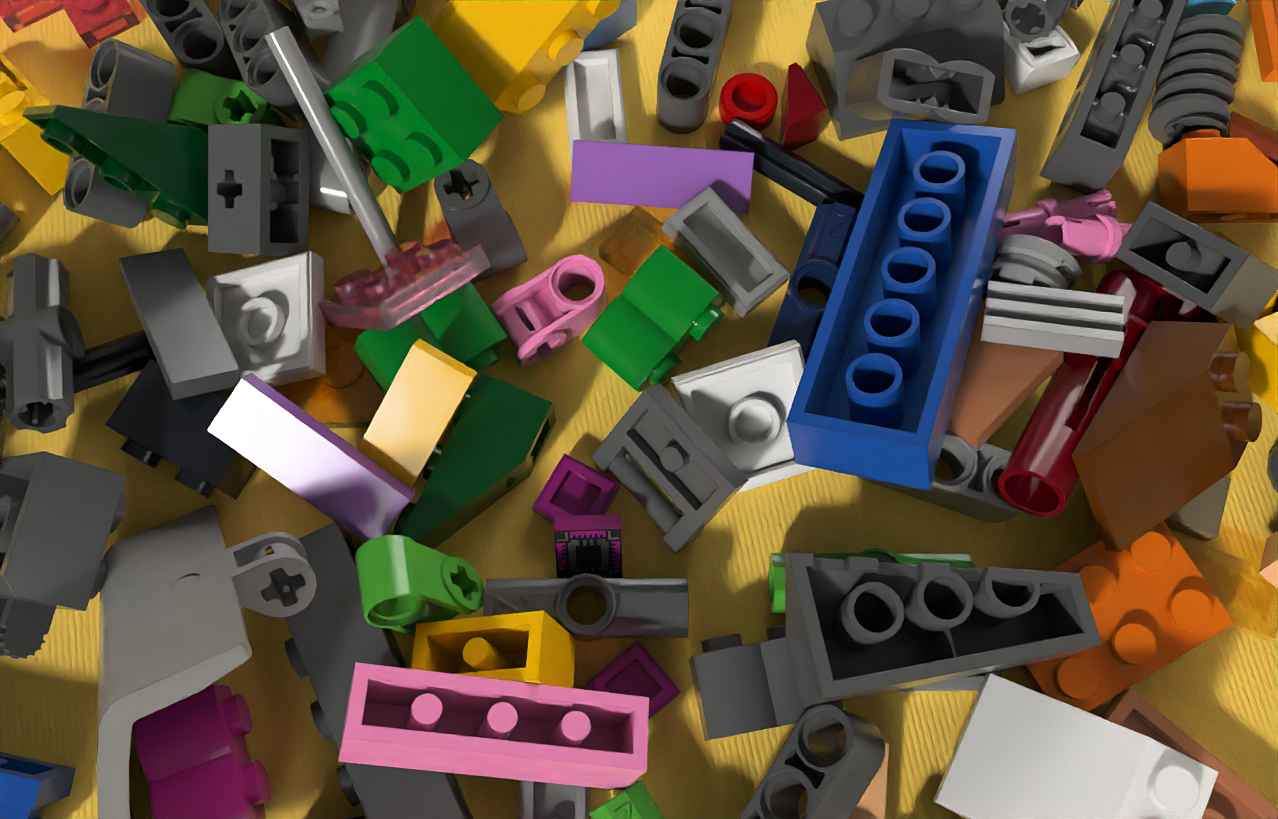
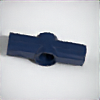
(815, 269)

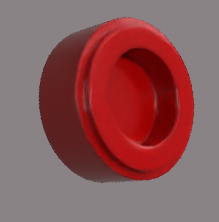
(748, 99)

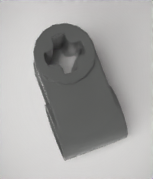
(479, 218)

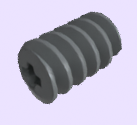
(1197, 78)

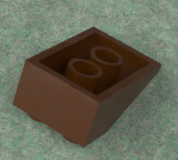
(1166, 428)

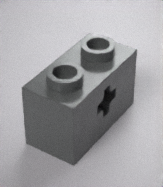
(258, 189)

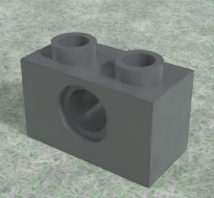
(1199, 265)

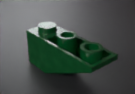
(136, 156)
(486, 456)

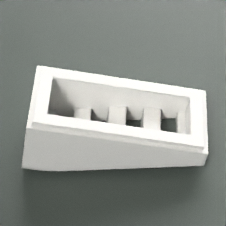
(1028, 72)

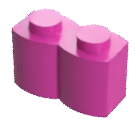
(200, 758)

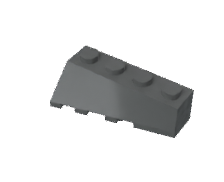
(897, 626)

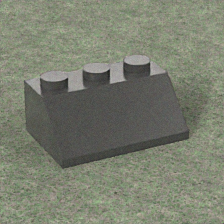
(862, 28)

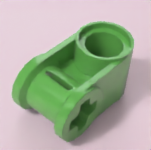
(212, 99)
(413, 584)

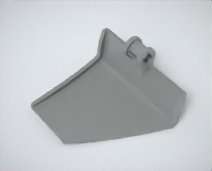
(178, 625)

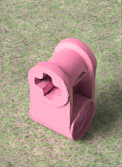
(547, 311)

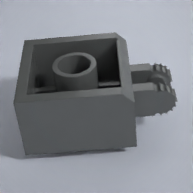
(51, 542)

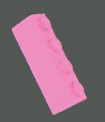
(494, 728)

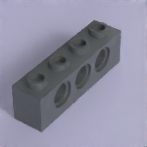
(1112, 93)

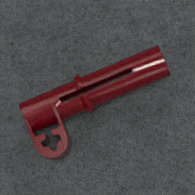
(1041, 465)

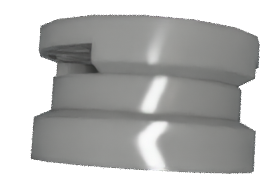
(1034, 263)

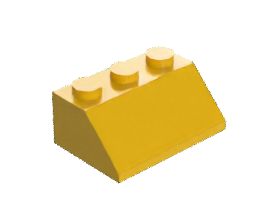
(517, 44)

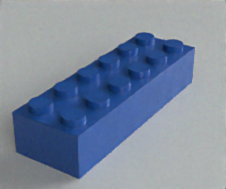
(905, 304)

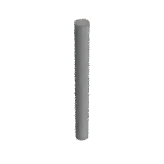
(332, 140)

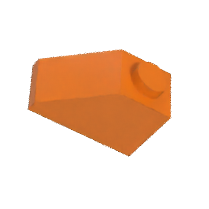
(1218, 180)

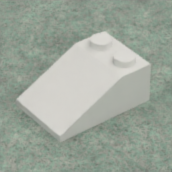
(1054, 761)

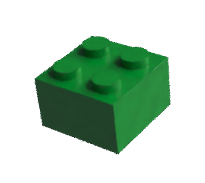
(411, 107)

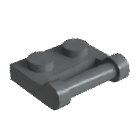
(677, 458)

